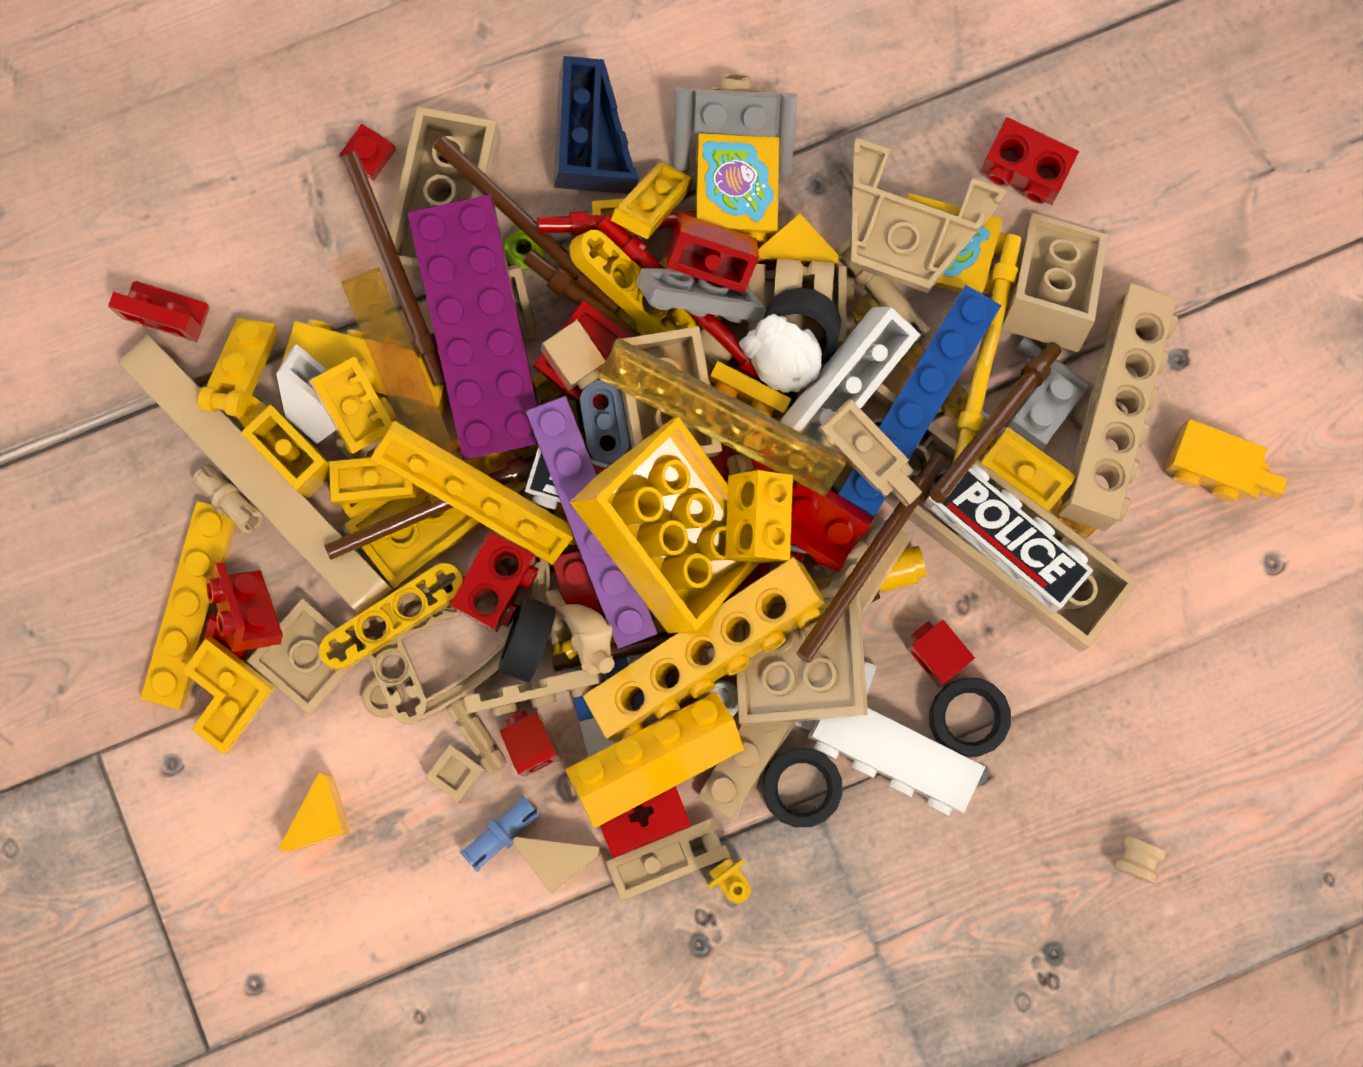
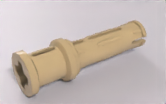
(884, 292)

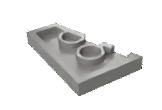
(678, 290)

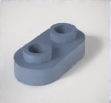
(604, 422)

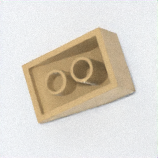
(1056, 282)

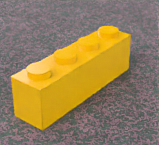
(333, 347)
(655, 759)

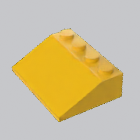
(665, 526)

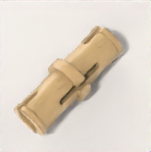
(227, 499)

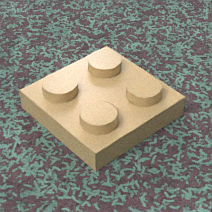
(296, 663)

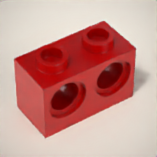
(1033, 151)
(484, 578)

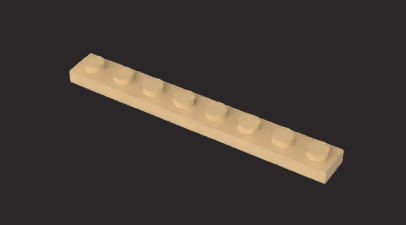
(738, 776)

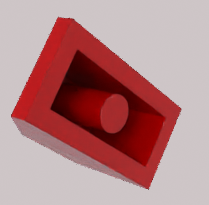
(529, 742)

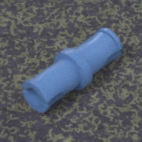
(500, 833)

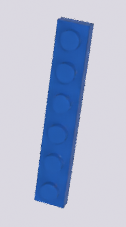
(928, 386)

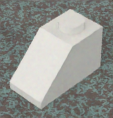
(299, 398)

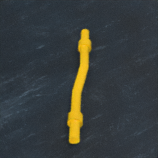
(1004, 278)

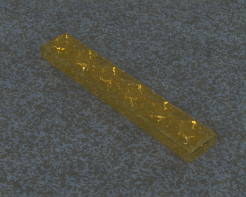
(396, 360)
(722, 417)

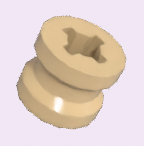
(1140, 859)

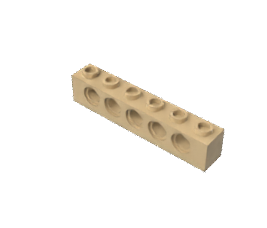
(1154, 317)

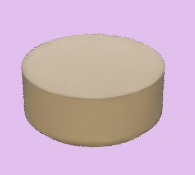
(375, 701)

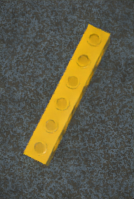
(613, 698)

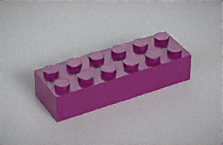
(476, 325)

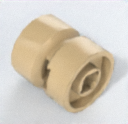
(792, 273)

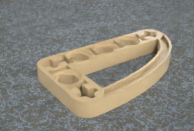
(464, 686)

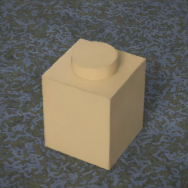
(573, 356)

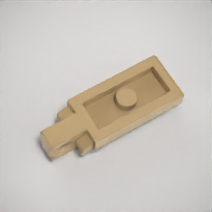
(870, 452)

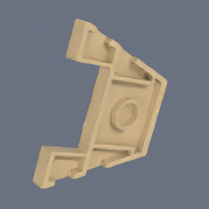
(906, 237)

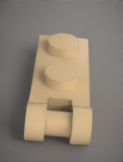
(665, 859)

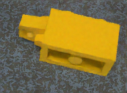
(284, 447)
(1221, 463)

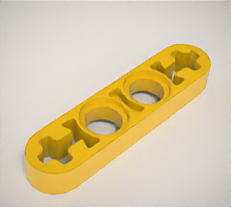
(630, 296)
(389, 611)

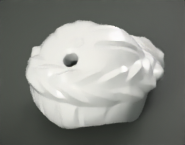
(783, 354)

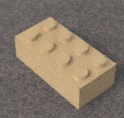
(431, 179)

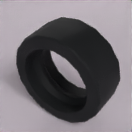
(814, 305)
(527, 639)
(999, 705)
(824, 765)

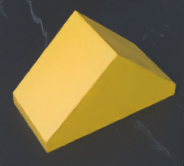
(796, 242)
(318, 818)

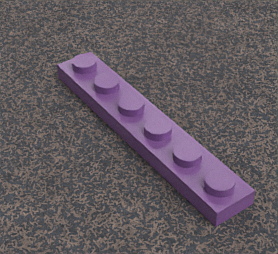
(571, 473)

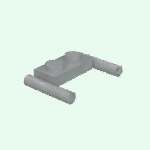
(734, 114)
(1048, 403)

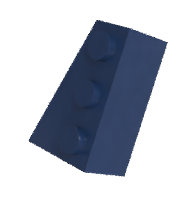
(589, 134)

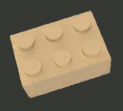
(684, 351)

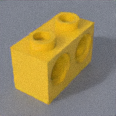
(759, 517)

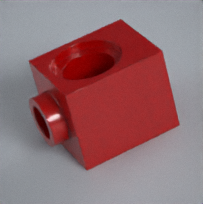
(939, 651)

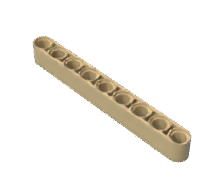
(253, 475)

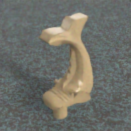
(589, 633)

